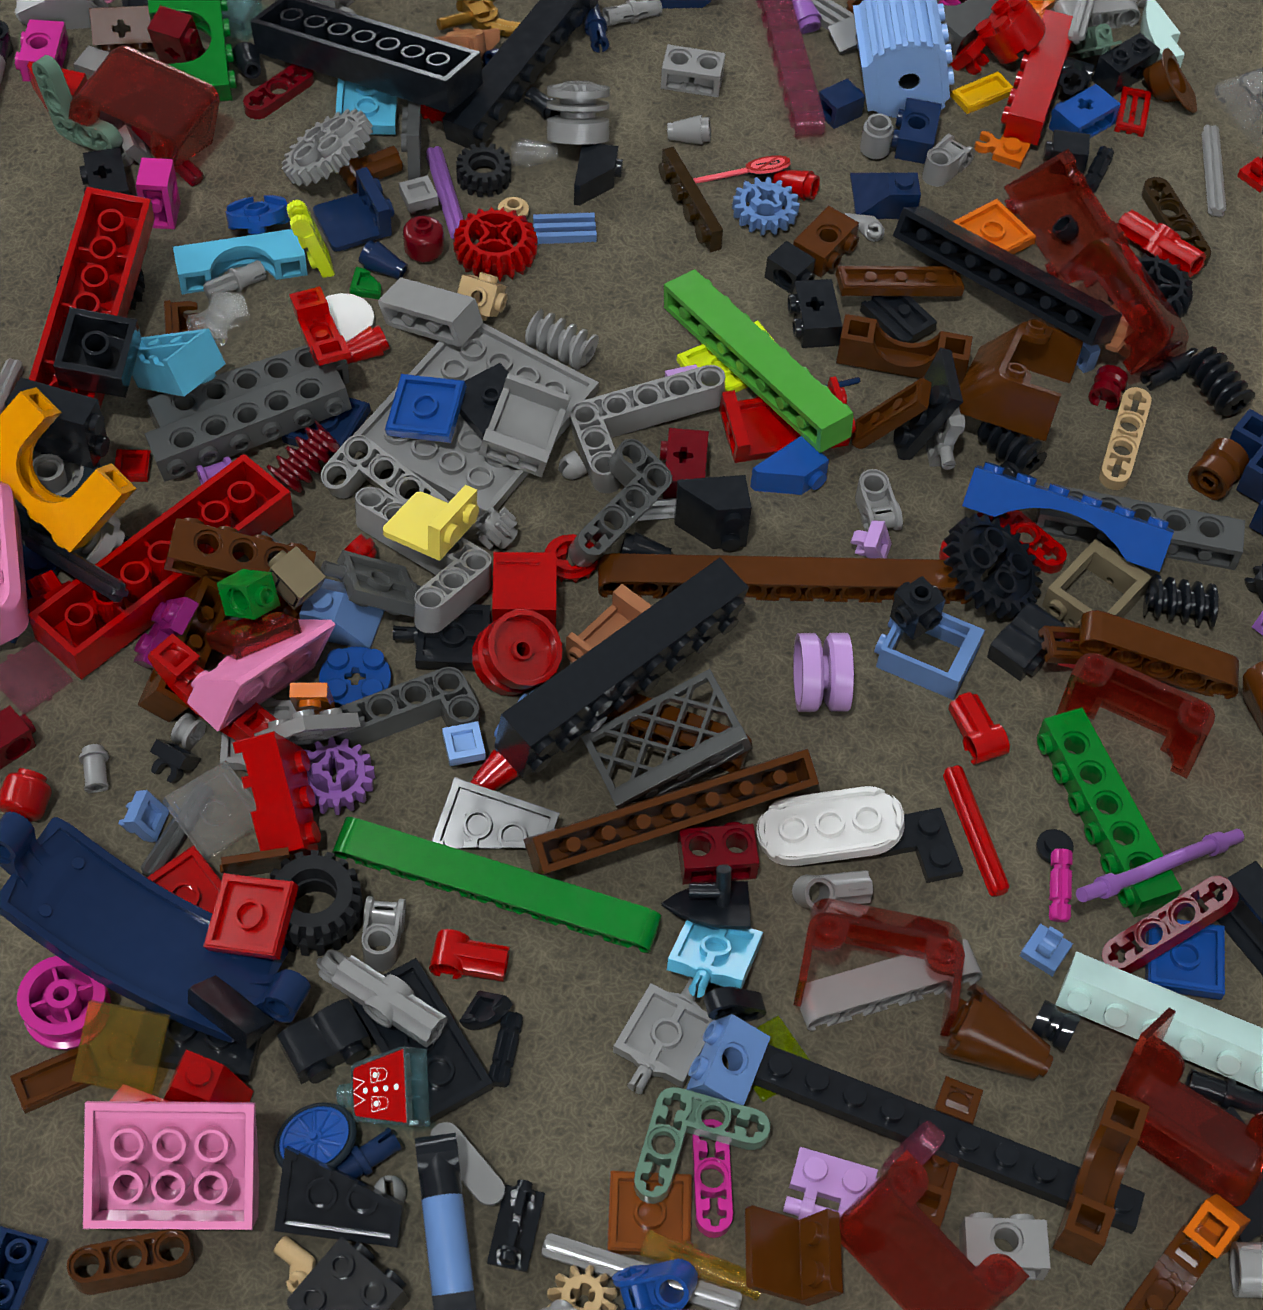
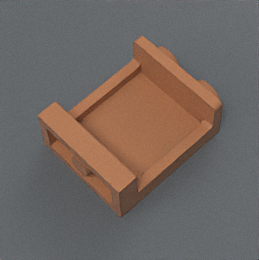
(624, 608)

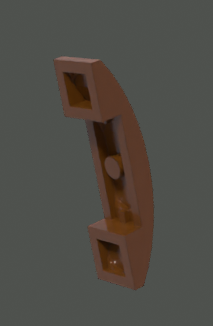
(960, 1102)
(1172, 1275)

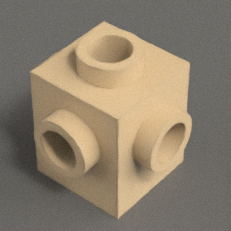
(487, 293)

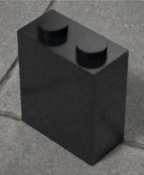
(77, 432)

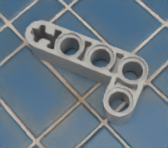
(369, 469)

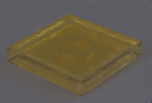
(120, 1047)

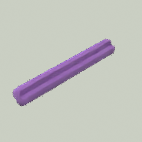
(444, 188)

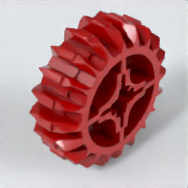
(495, 251)

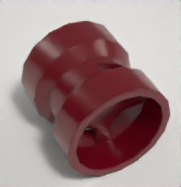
(1108, 386)

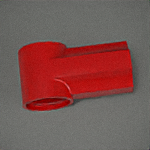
(979, 732)
(460, 956)

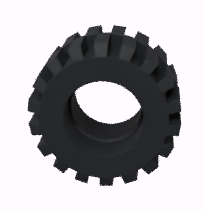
(336, 922)

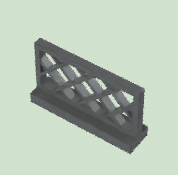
(681, 768)

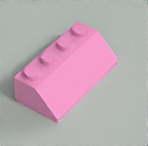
(237, 684)

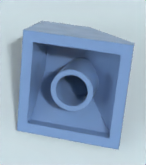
(353, 622)

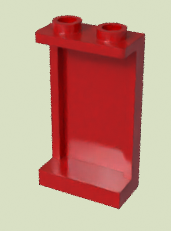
(757, 430)

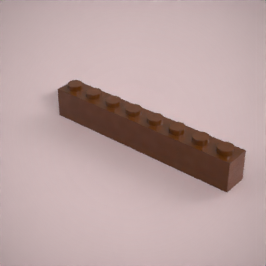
(670, 811)

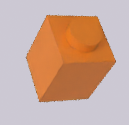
(1216, 1226)

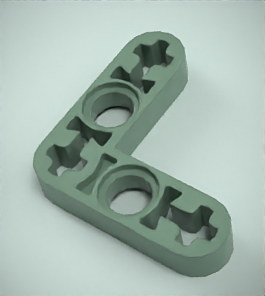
(58, 100)
(690, 1122)

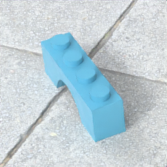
(205, 261)

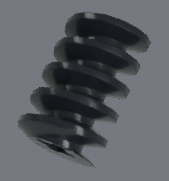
(1220, 382)
(1012, 447)
(1182, 599)

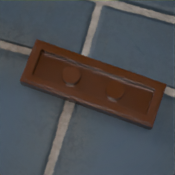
(892, 413)

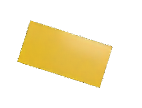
(982, 92)

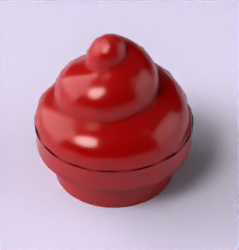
(362, 546)

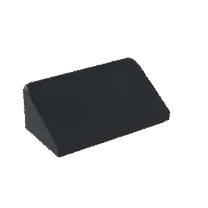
(229, 1010)

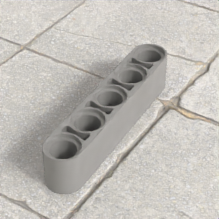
(875, 987)

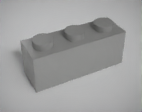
(430, 311)

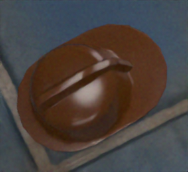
(1169, 83)

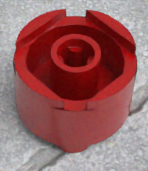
(1010, 29)

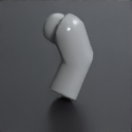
(868, 226)

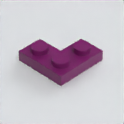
(168, 619)

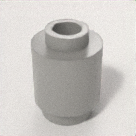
(876, 136)

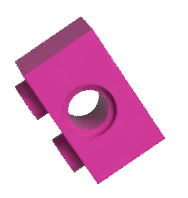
(39, 40)
(159, 183)

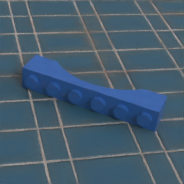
(1137, 539)

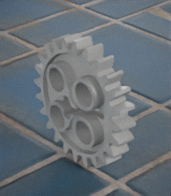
(327, 147)

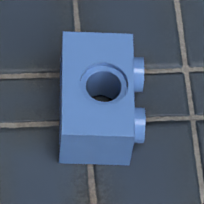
(744, 1050)

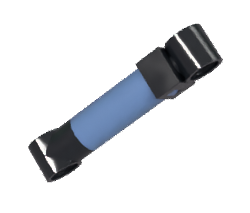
(445, 1223)

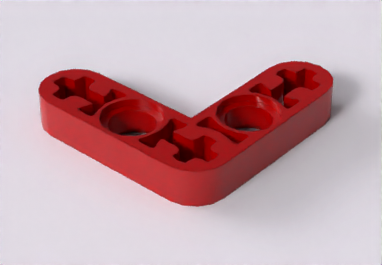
(1020, 523)

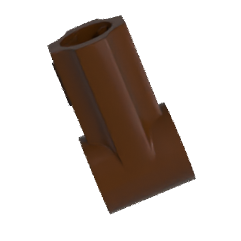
(380, 164)

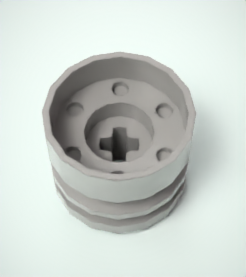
(578, 113)

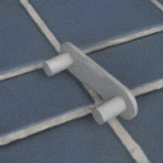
(474, 1170)

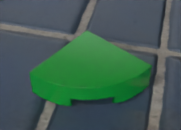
(365, 284)

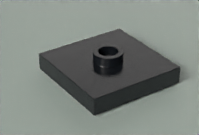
(482, 397)

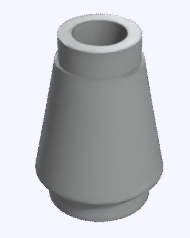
(690, 130)

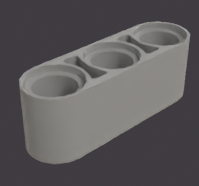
(1111, 12)

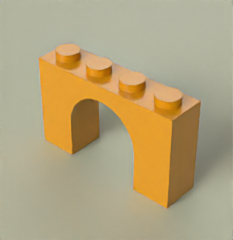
(68, 519)

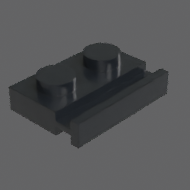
(899, 317)

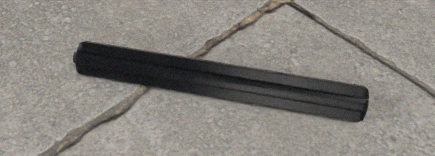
(75, 565)

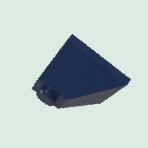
(884, 193)

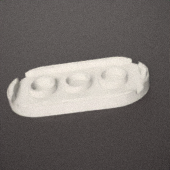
(830, 826)

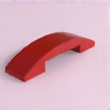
(318, 327)
(178, 668)

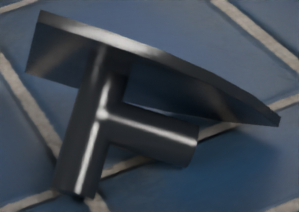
(714, 903)

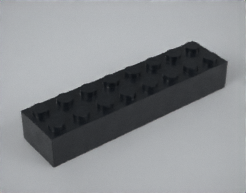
(368, 53)
(620, 668)

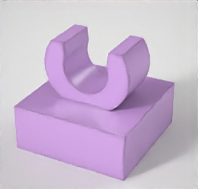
(873, 543)

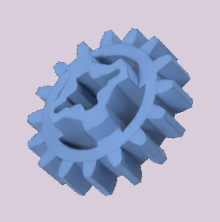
(765, 206)

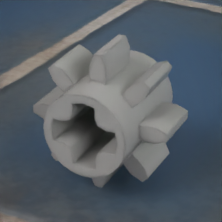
(496, 528)

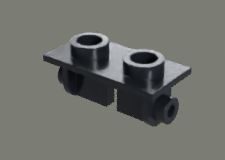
(516, 1227)

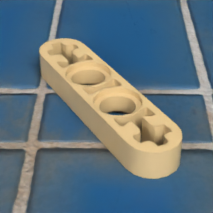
(1125, 438)

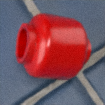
(25, 794)

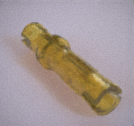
(707, 1266)

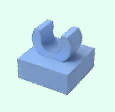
(463, 743)

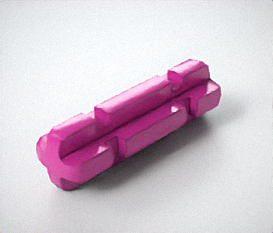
(1060, 885)

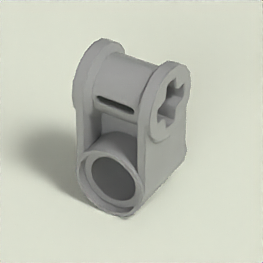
(946, 161)
(879, 502)
(382, 927)

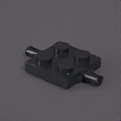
(452, 644)

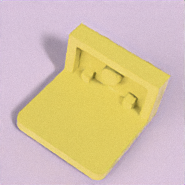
(433, 524)

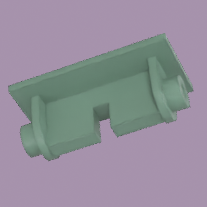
(1096, 42)

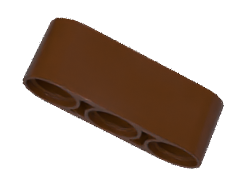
(113, 1253)

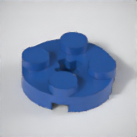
(257, 215)
(351, 660)

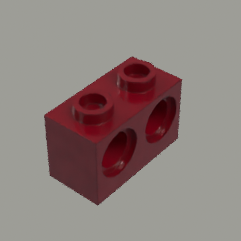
(716, 843)

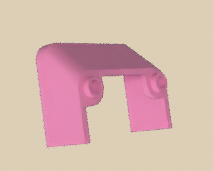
(13, 592)

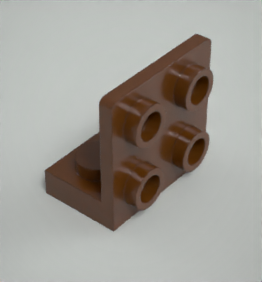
(793, 1255)

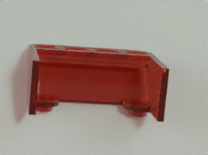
(841, 922)
(1188, 1128)

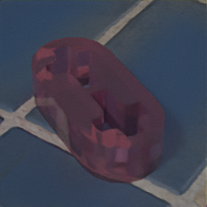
(920, 1144)

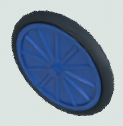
(318, 1131)

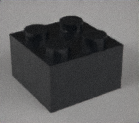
(97, 352)

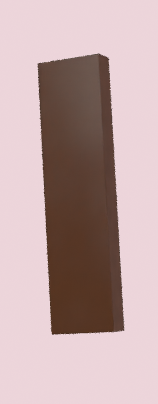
(899, 281)

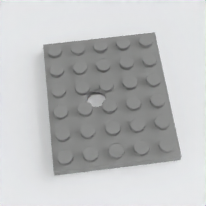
(458, 463)

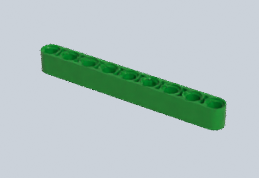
(499, 883)

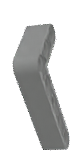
(636, 408)
(460, 575)

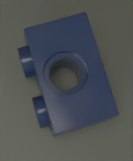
(917, 130)

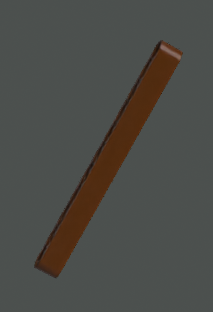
(779, 576)

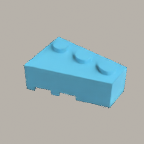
(177, 361)

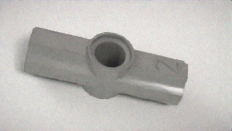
(389, 1001)

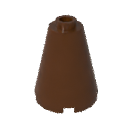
(995, 1038)

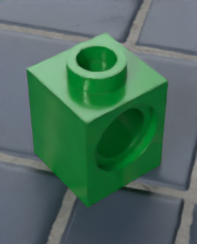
(248, 594)

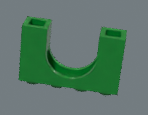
(214, 63)

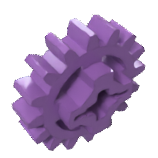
(353, 775)

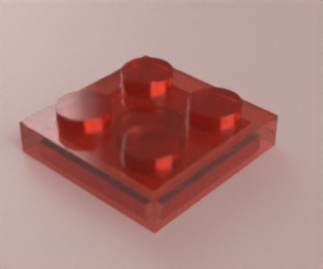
(248, 636)

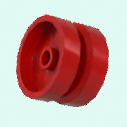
(517, 652)

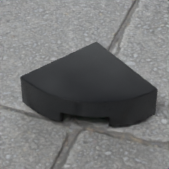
(485, 1010)

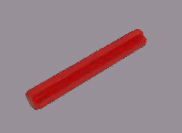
(976, 831)

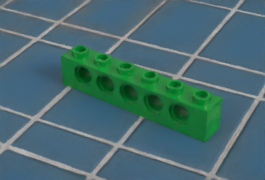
(1108, 793)

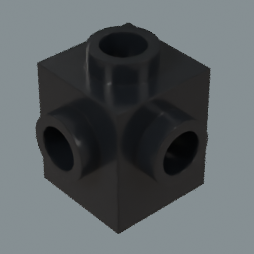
(917, 607)

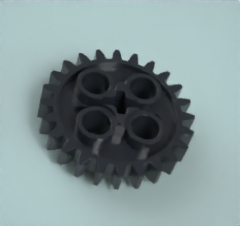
(974, 548)

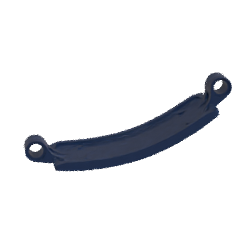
(127, 927)

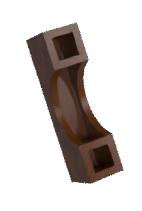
(869, 347)
(1099, 1177)

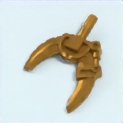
(480, 15)

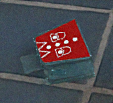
(389, 1088)

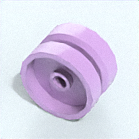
(823, 672)

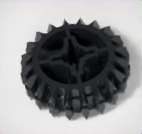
(1170, 281)

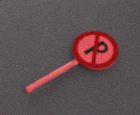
(757, 166)

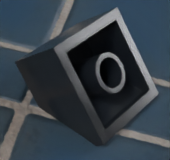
(714, 510)

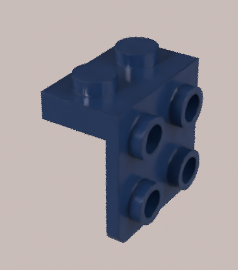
(356, 217)

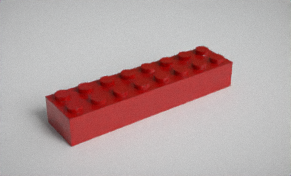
(97, 270)
(88, 628)

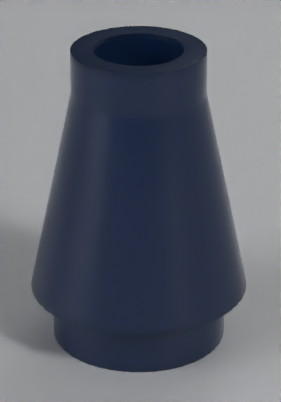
(381, 260)

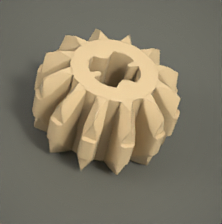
(584, 1284)

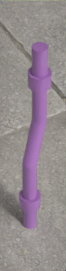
(1110, 884)

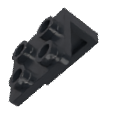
(349, 1282)

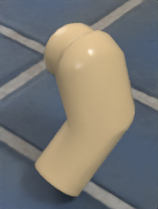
(298, 1258)

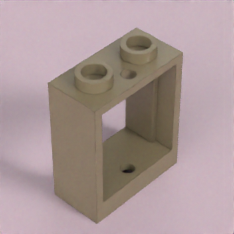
(1108, 567)

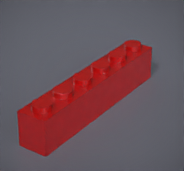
(1037, 81)

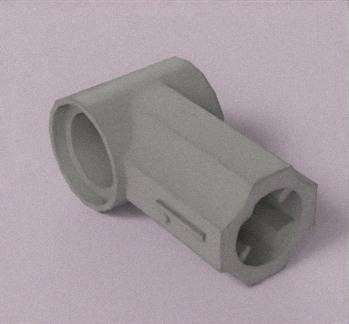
(844, 886)

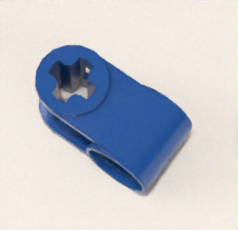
(648, 1289)

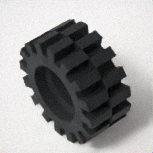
(483, 182)

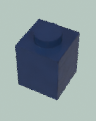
(842, 103)

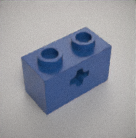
(1086, 112)

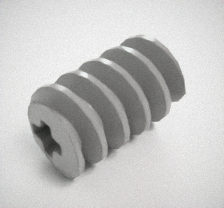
(560, 343)

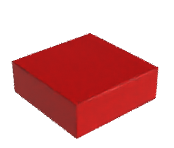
(134, 464)

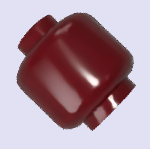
(423, 238)

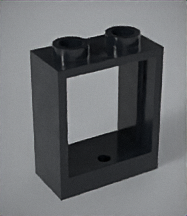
(1245, 921)

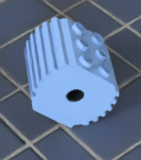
(903, 53)

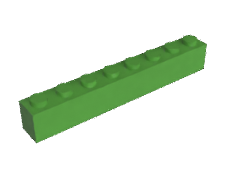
(758, 361)

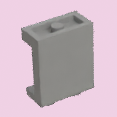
(525, 424)

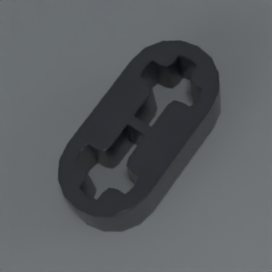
(737, 1001)

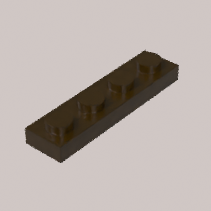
(694, 204)

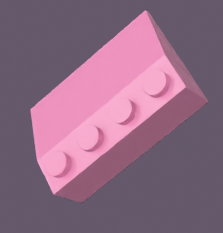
(170, 1165)

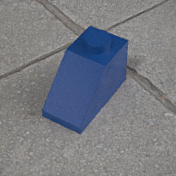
(791, 470)

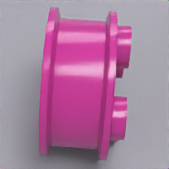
(55, 1002)

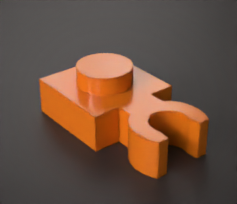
(1005, 150)

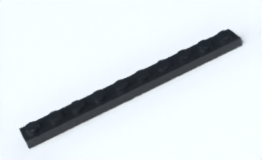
(963, 1142)

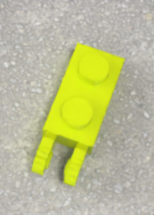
(310, 237)

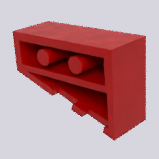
(280, 792)

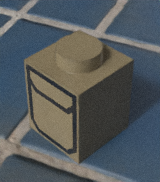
(295, 576)

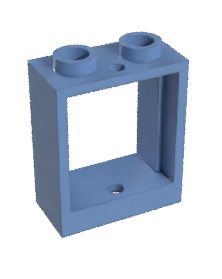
(951, 630)

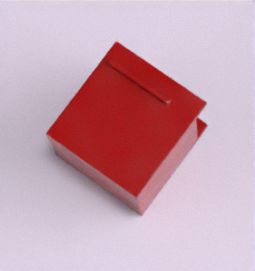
(525, 583)

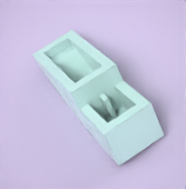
(1160, 30)

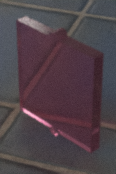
(31, 677)

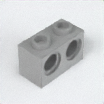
(692, 70)

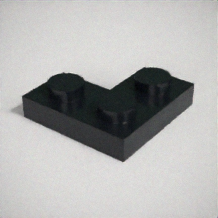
(931, 840)

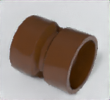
(1218, 468)

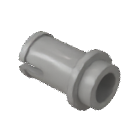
(94, 766)

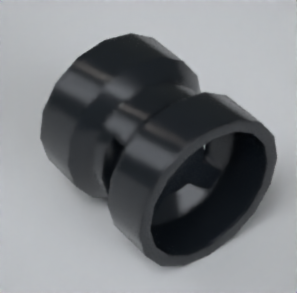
(1055, 1025)

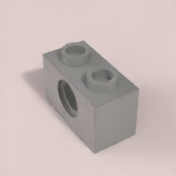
(1022, 1231)

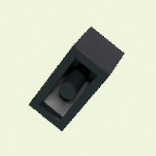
(596, 171)

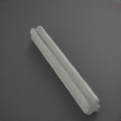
(581, 1255)

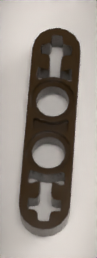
(1170, 201)

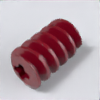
(305, 458)

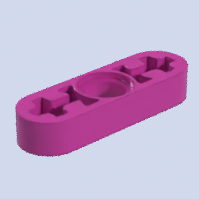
(702, 1206)

